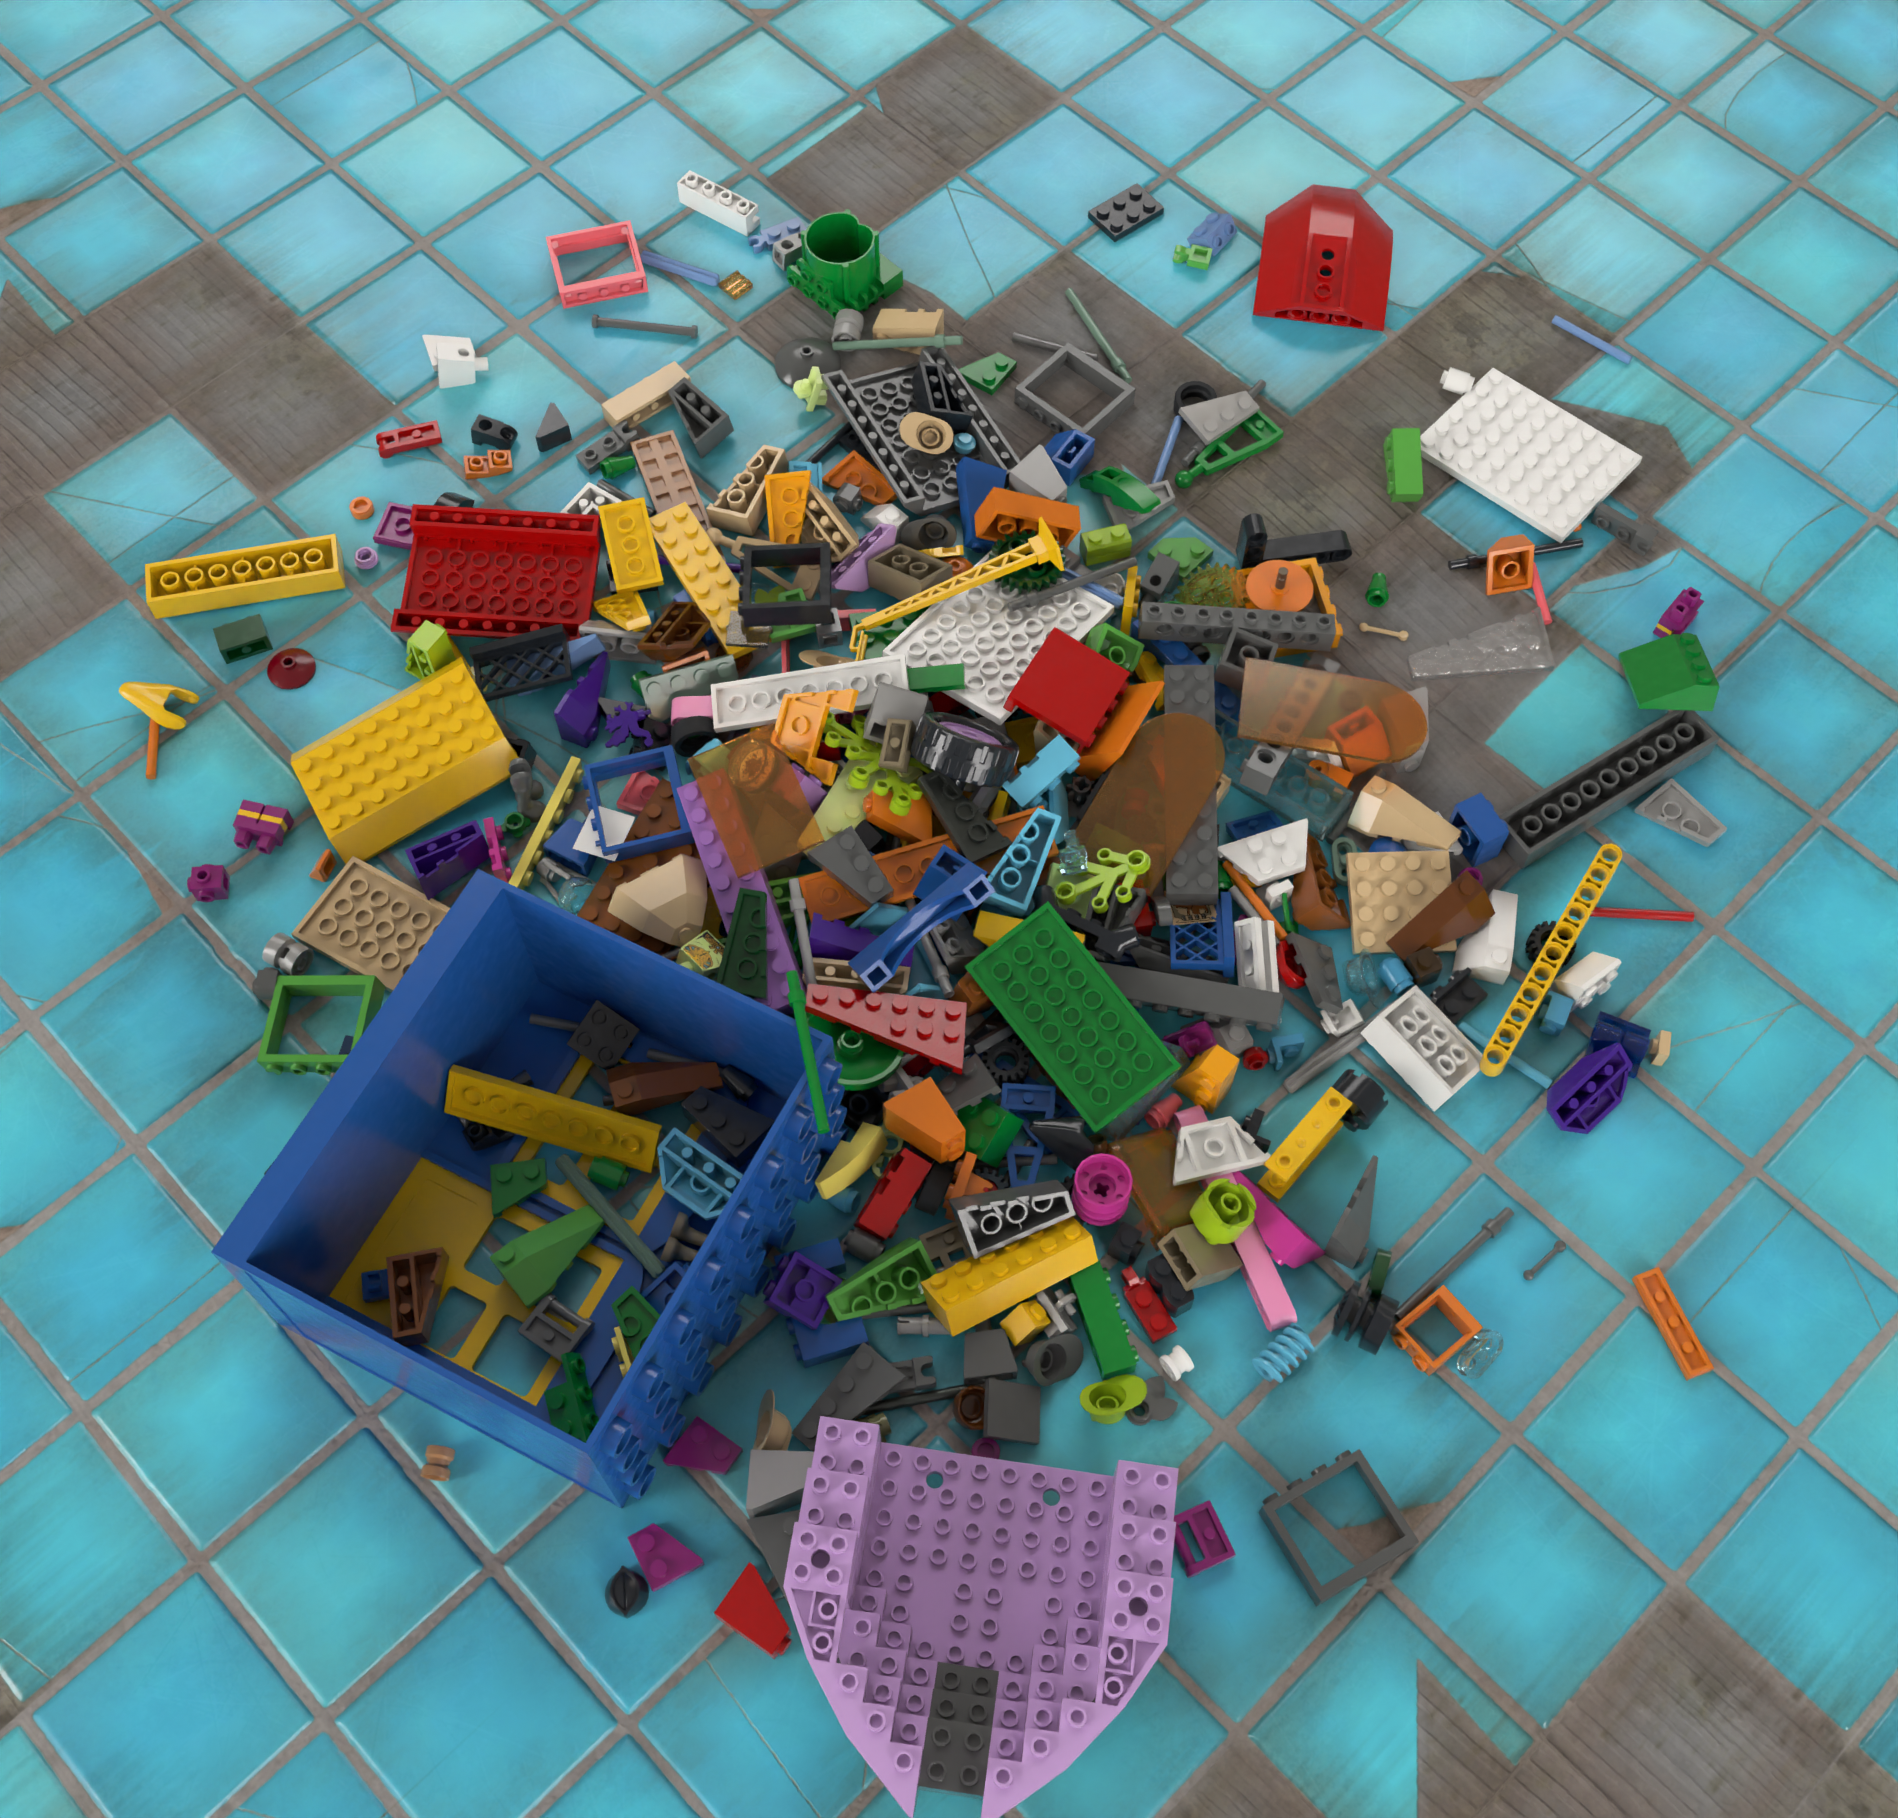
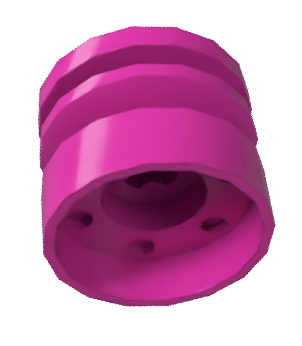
(1109, 1178)

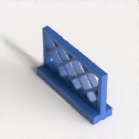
(1221, 934)

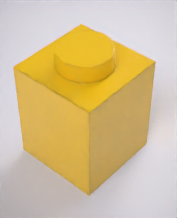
(1025, 1322)

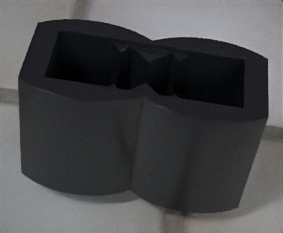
(1168, 1286)

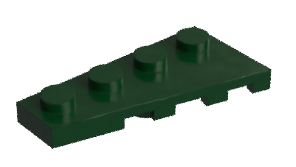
(745, 952)

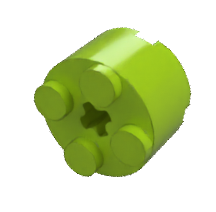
(1223, 1211)

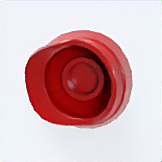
(1288, 971)

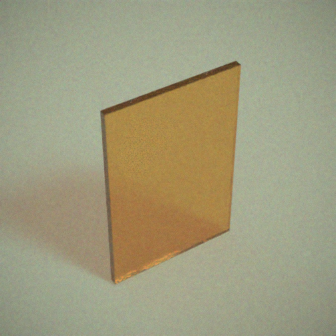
(755, 800)

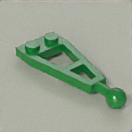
(1257, 425)

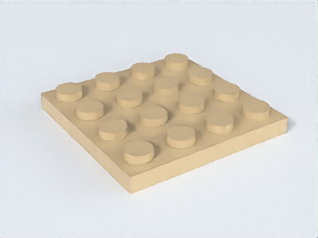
(1391, 891)

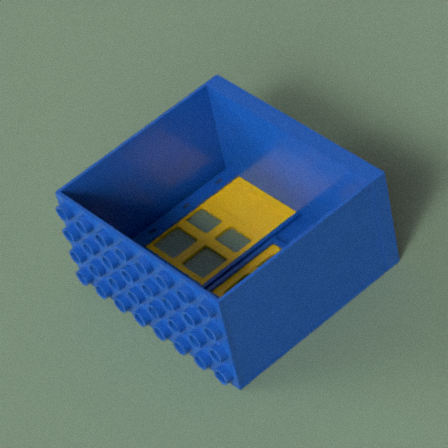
(393, 1175)

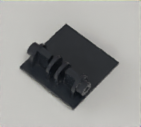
(603, 1036)

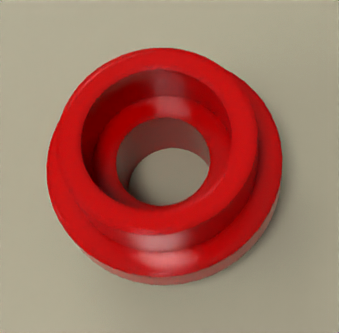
(1254, 1058)

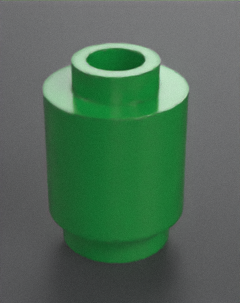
(608, 1172)

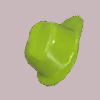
(1111, 1398)

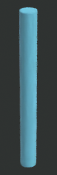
(1513, 1061)

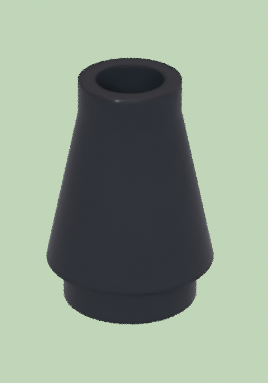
(739, 1083)

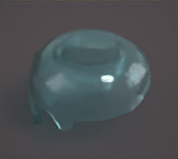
(573, 893)

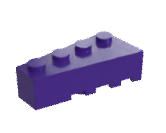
(840, 942)

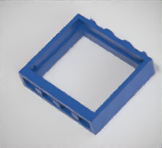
(627, 765)

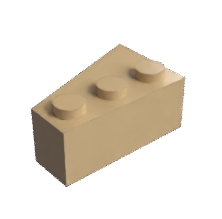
(904, 324)

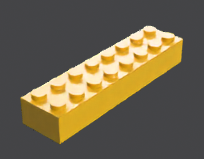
(244, 576)

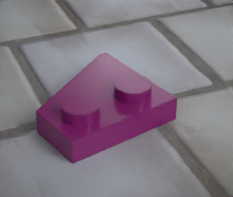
(703, 1449)
(662, 1556)

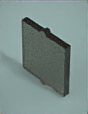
(746, 636)

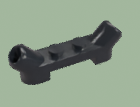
(1108, 942)

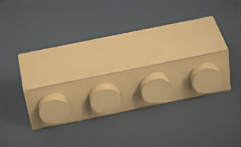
(644, 397)

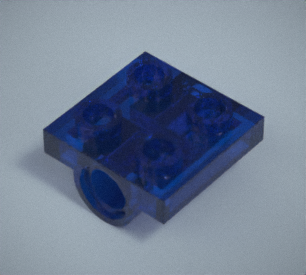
(1614, 1030)

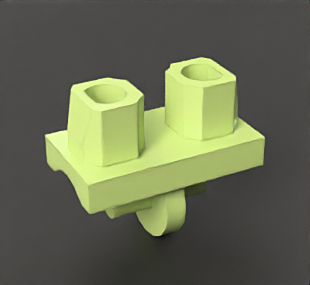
(811, 389)

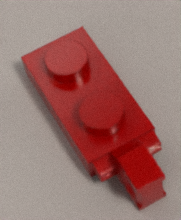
(1147, 1306)

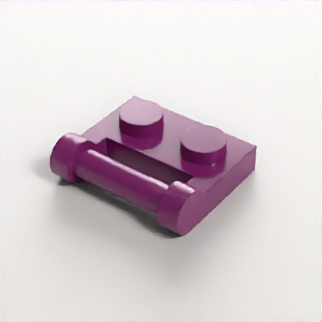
(1208, 1536)

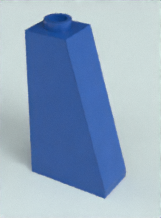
(974, 483)

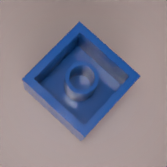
(1480, 829)

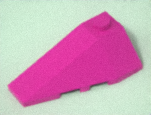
(1280, 1234)

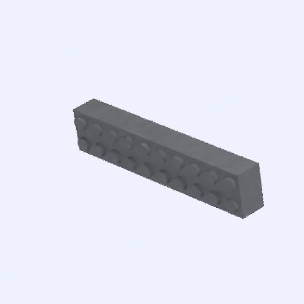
(1606, 784)
(1194, 869)

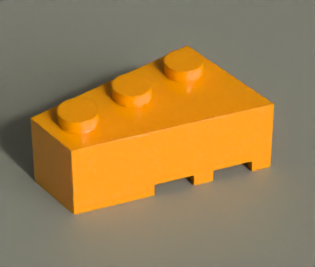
(1208, 1078)

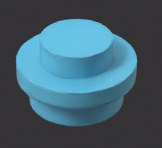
(964, 443)

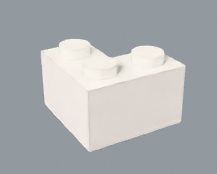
(588, 501)

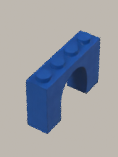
(828, 1340)

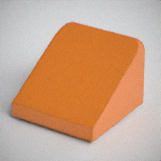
(323, 866)

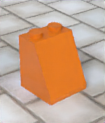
(926, 1121)

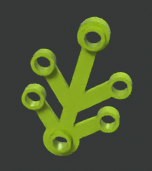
(1107, 878)

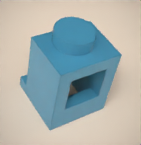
(1554, 1013)

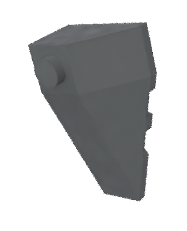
(1353, 1228)

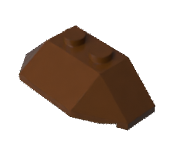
(675, 632)

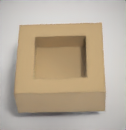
(1660, 1047)

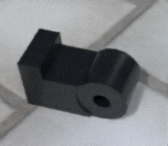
(493, 433)

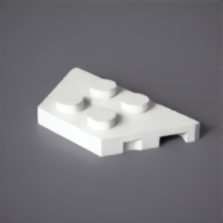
(1269, 853)
(1214, 1150)

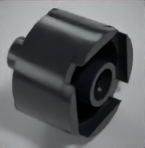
(1366, 1100)

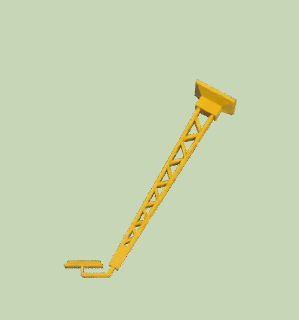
(1042, 546)

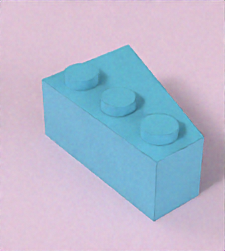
(1042, 773)

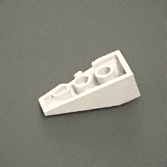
(1491, 947)

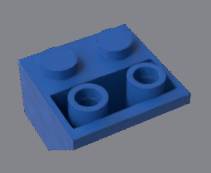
(1070, 453)
(940, 869)

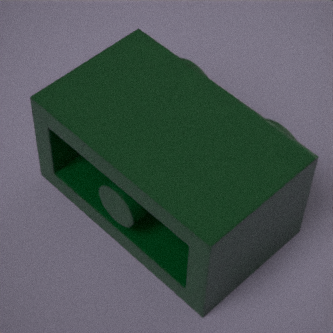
(242, 638)

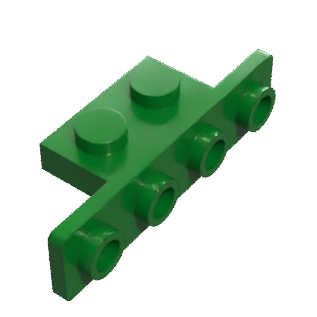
(571, 1402)

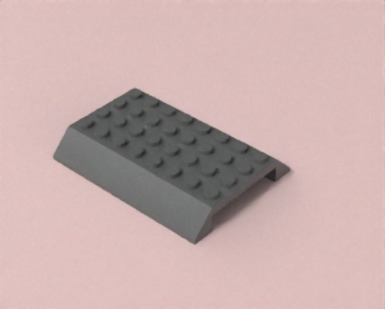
(875, 410)

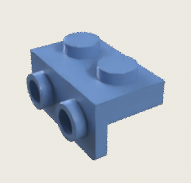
(1214, 232)

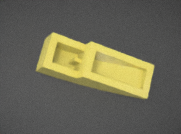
(851, 1160)

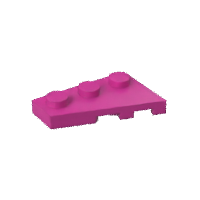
(497, 853)

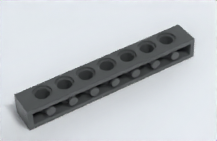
(1215, 623)
(1269, 759)

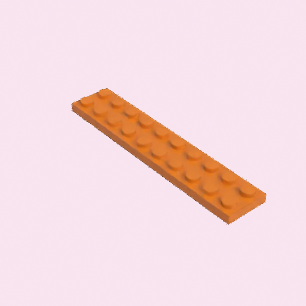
(902, 869)

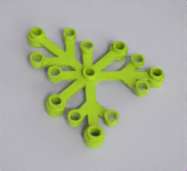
(861, 775)

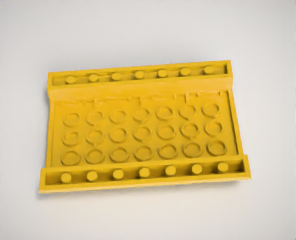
(404, 763)

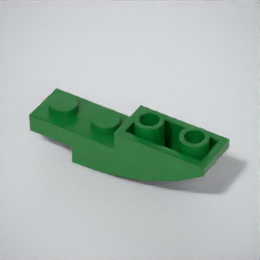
(1122, 488)

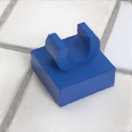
(375, 1285)

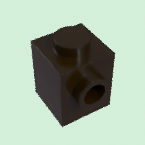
(1424, 966)

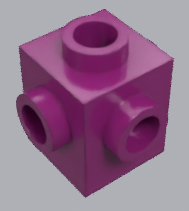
(209, 883)

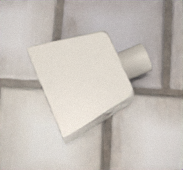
(457, 364)

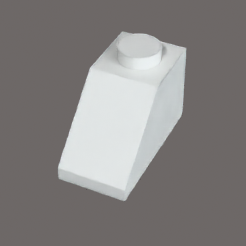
(886, 515)

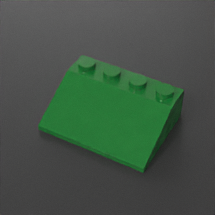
(1671, 674)

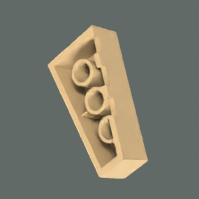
(745, 502)

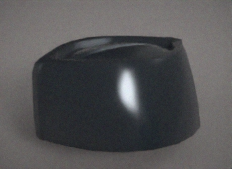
(626, 1592)

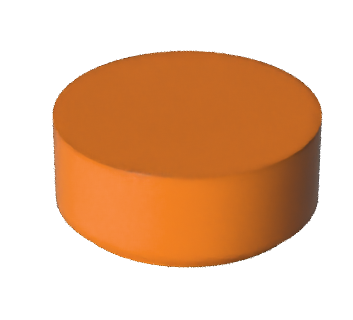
(361, 508)

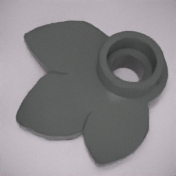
(1154, 1404)

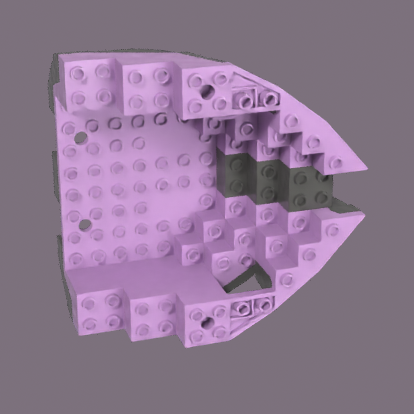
(970, 1620)

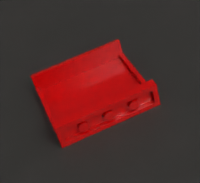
(1069, 688)

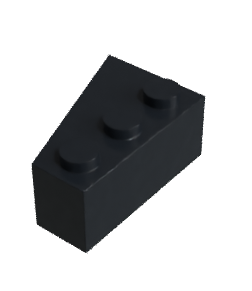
(727, 1124)

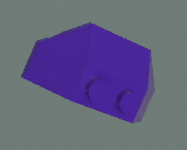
(1589, 1090)

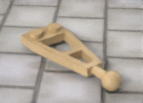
(806, 578)

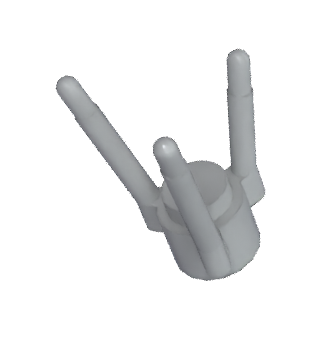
(553, 871)

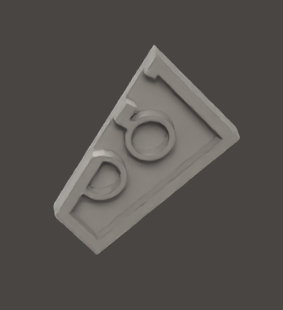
(1219, 415)
(1133, 518)
(1681, 813)

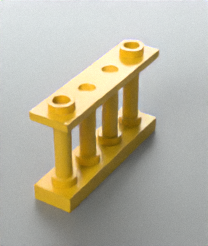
(1304, 1144)

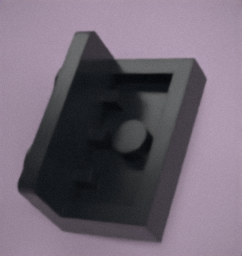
(659, 733)

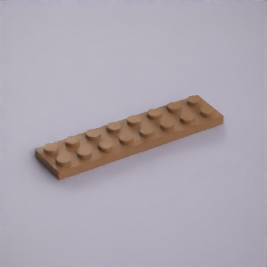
(668, 476)

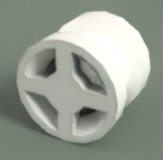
(1176, 1363)

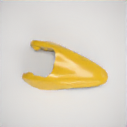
(151, 700)

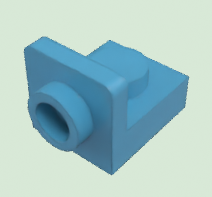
(1284, 1045)

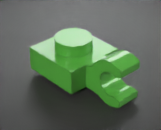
(1196, 256)

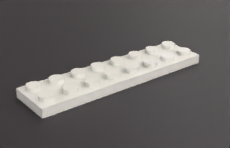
(759, 699)

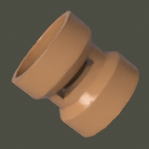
(438, 1460)

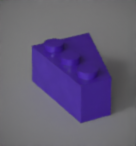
(448, 857)

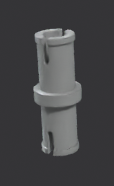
(921, 1325)

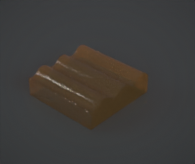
(735, 285)

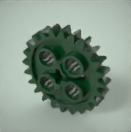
(1029, 577)

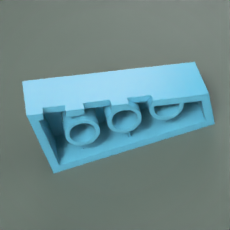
(1022, 864)

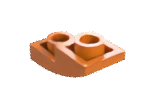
(494, 464)

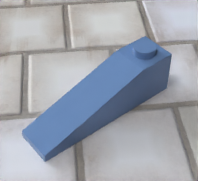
(580, 652)

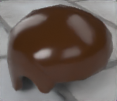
(969, 1407)

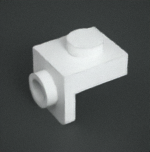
(1344, 1021)

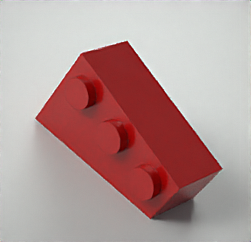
(893, 1194)

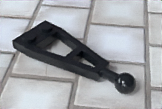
(985, 1036)

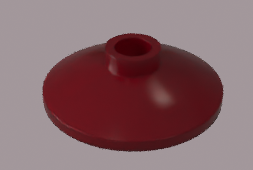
(294, 675)

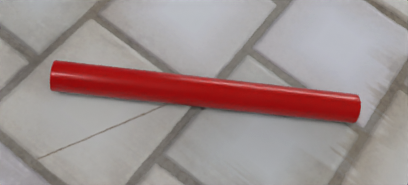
(1643, 914)

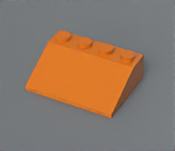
(1118, 729)

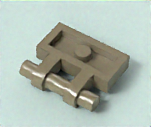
(942, 1243)

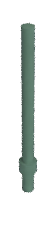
(938, 341)
(1117, 363)

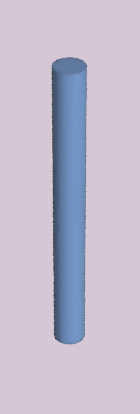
(1591, 339)
(1166, 453)

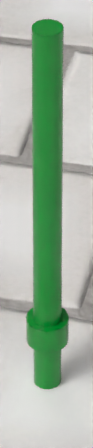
(797, 1000)

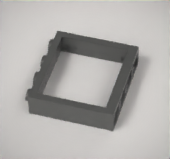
(1091, 371)
(1319, 1593)

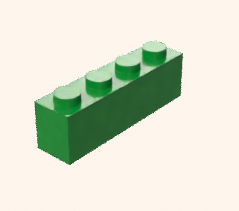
(1102, 1322)

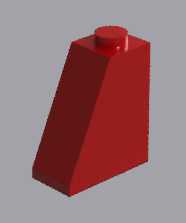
(754, 1614)

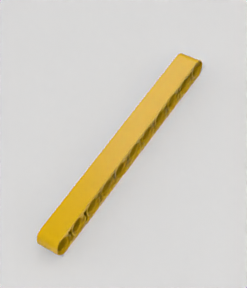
(1549, 968)

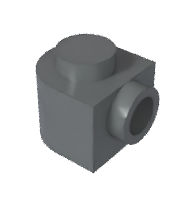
(848, 498)
(265, 983)

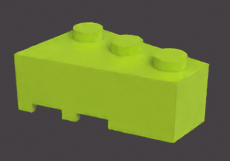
(428, 650)

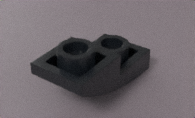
(483, 1136)

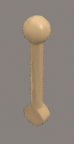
(1402, 635)

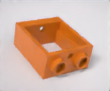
(1454, 1312)

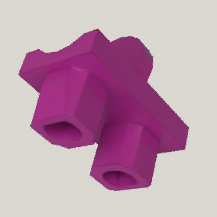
(1193, 1038)

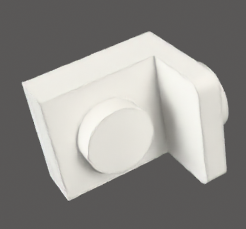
(1272, 893)

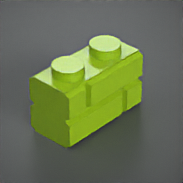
(1105, 544)

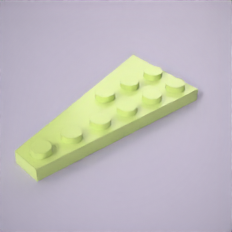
(845, 803)

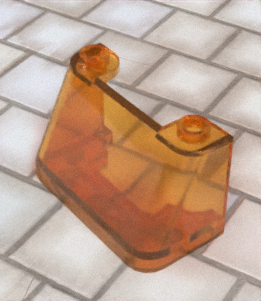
(1151, 1164)

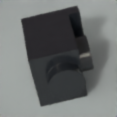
(1126, 1244)

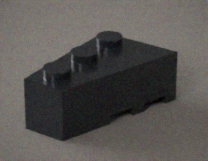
(937, 398)

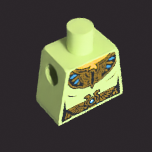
(702, 955)

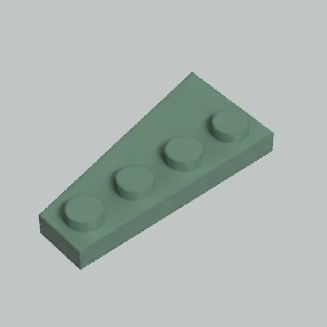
(685, 681)

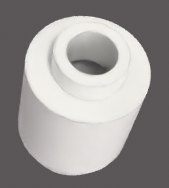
(1456, 381)

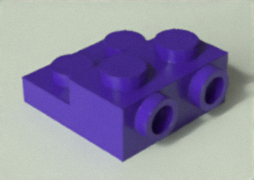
(800, 1289)

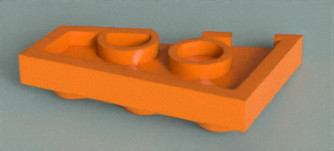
(861, 473)

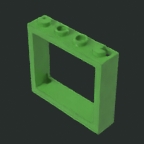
(315, 985)

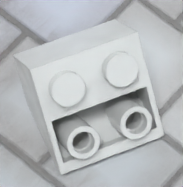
(1587, 978)

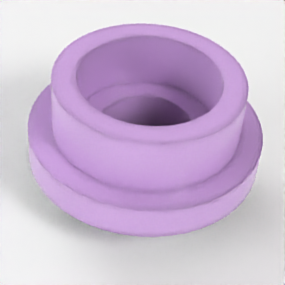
(363, 554)

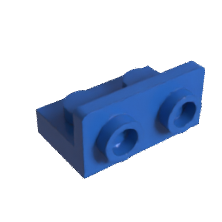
(1252, 825)

